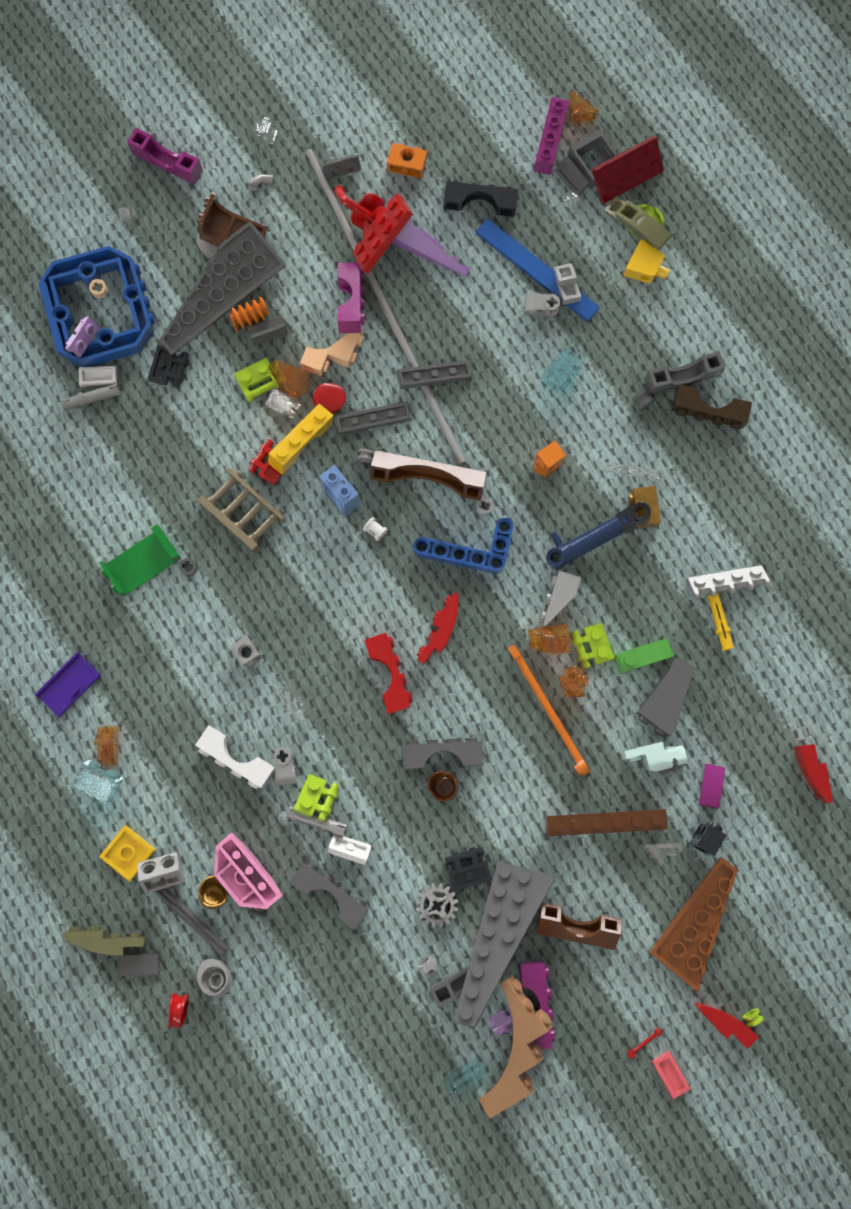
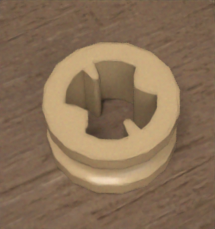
(92, 287)

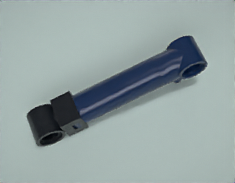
(622, 523)

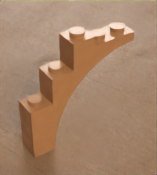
(525, 1054)

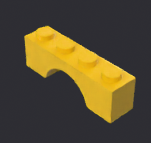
(288, 450)

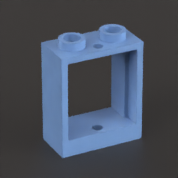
(341, 494)

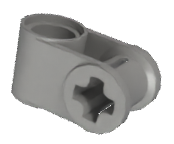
(540, 304)
(285, 770)

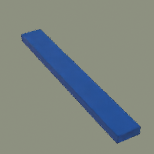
(531, 266)

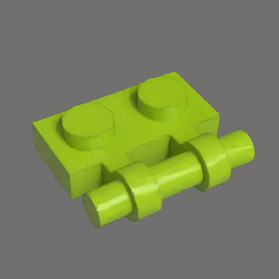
(598, 644)
(311, 794)

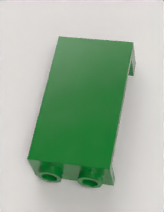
(140, 562)

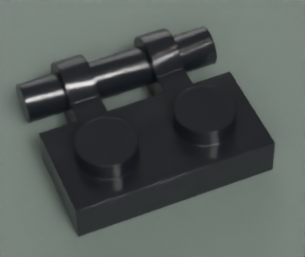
(162, 365)
(469, 875)

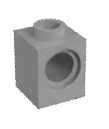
(238, 648)

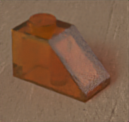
(290, 378)
(550, 639)

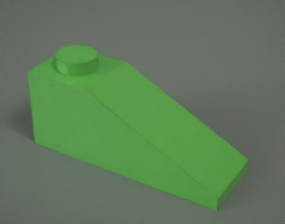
(643, 656)

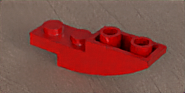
(444, 622)

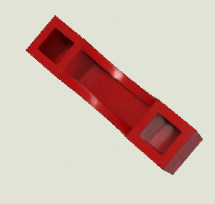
(380, 650)

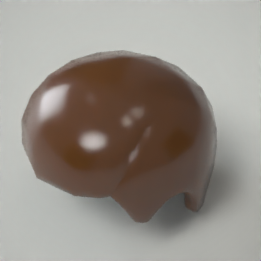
(449, 789)

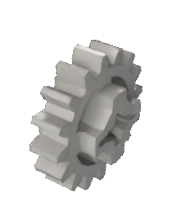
(442, 913)

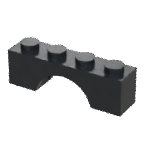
(501, 198)

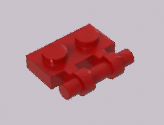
(267, 472)

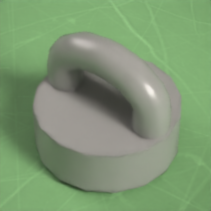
(426, 965)

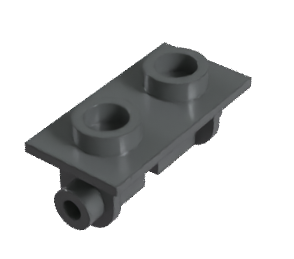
(342, 167)

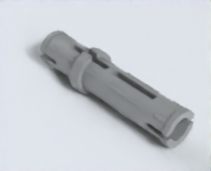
(83, 399)
(328, 825)

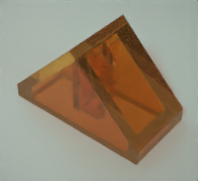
(580, 110)

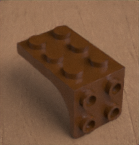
(219, 223)

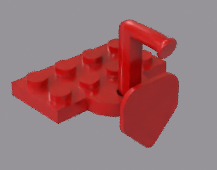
(378, 224)

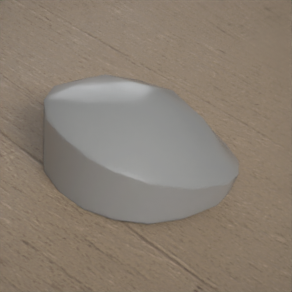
(208, 971)

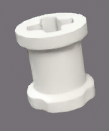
(375, 529)

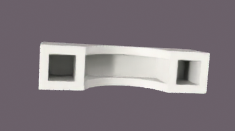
(215, 744)

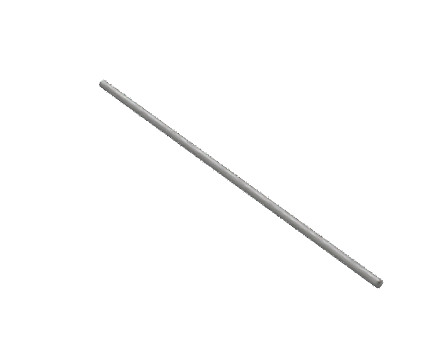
(378, 292)

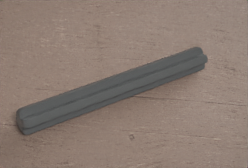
(192, 920)

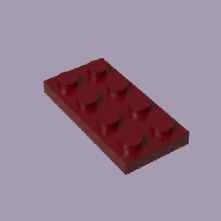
(628, 169)

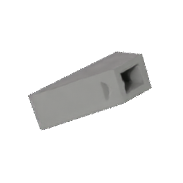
(563, 592)

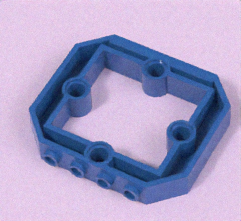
(75, 269)

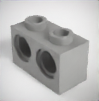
(160, 872)

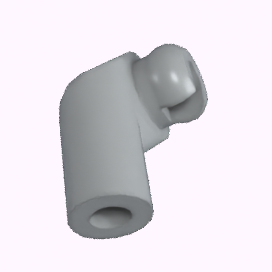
(260, 179)

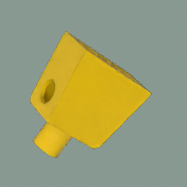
(646, 264)

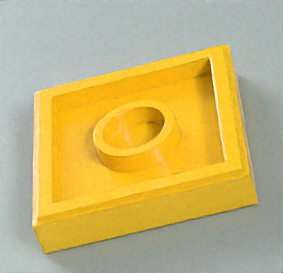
(126, 852)

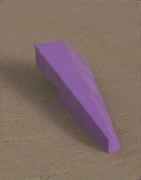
(425, 246)

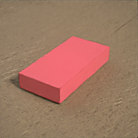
(671, 1075)

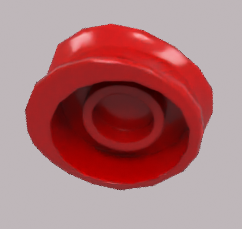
(329, 396)
(178, 1010)

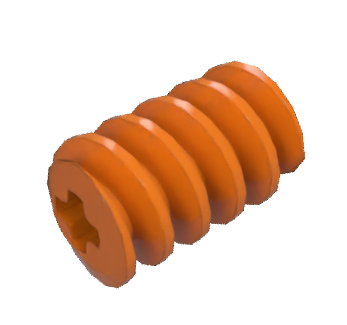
(248, 314)

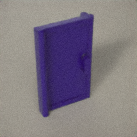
(66, 683)

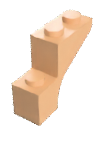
(341, 352)

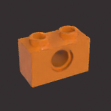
(413, 168)
(549, 459)

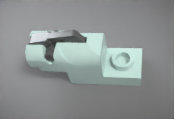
(657, 758)

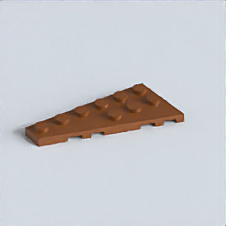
(692, 932)

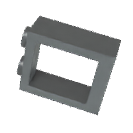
(585, 145)

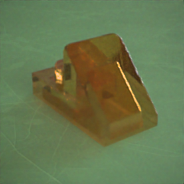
(107, 745)

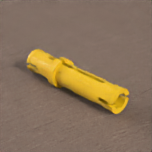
(725, 643)

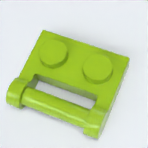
(254, 375)

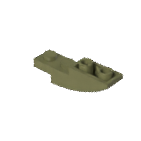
(638, 221)
(97, 940)

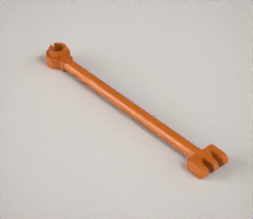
(581, 767)

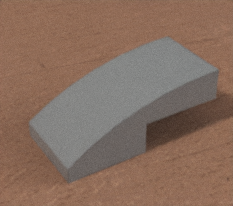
(567, 284)

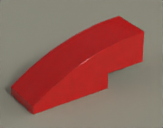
(814, 773)
(727, 1024)

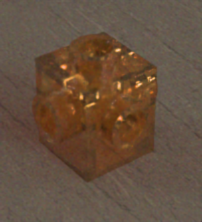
(574, 682)

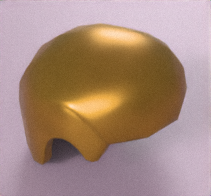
(212, 893)

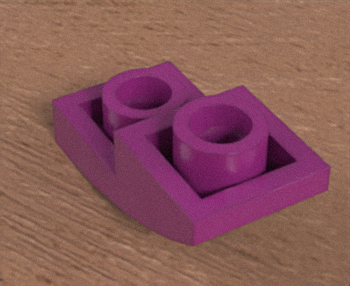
(712, 786)

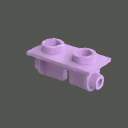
(84, 333)
(502, 1022)

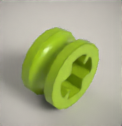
(753, 1018)

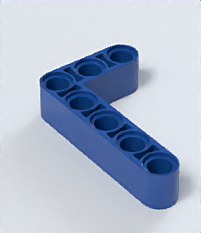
(469, 553)

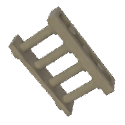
(238, 527)

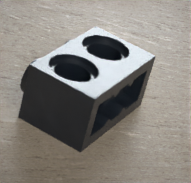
(708, 838)

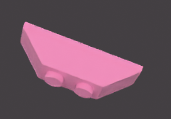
(244, 875)

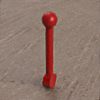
(631, 1053)

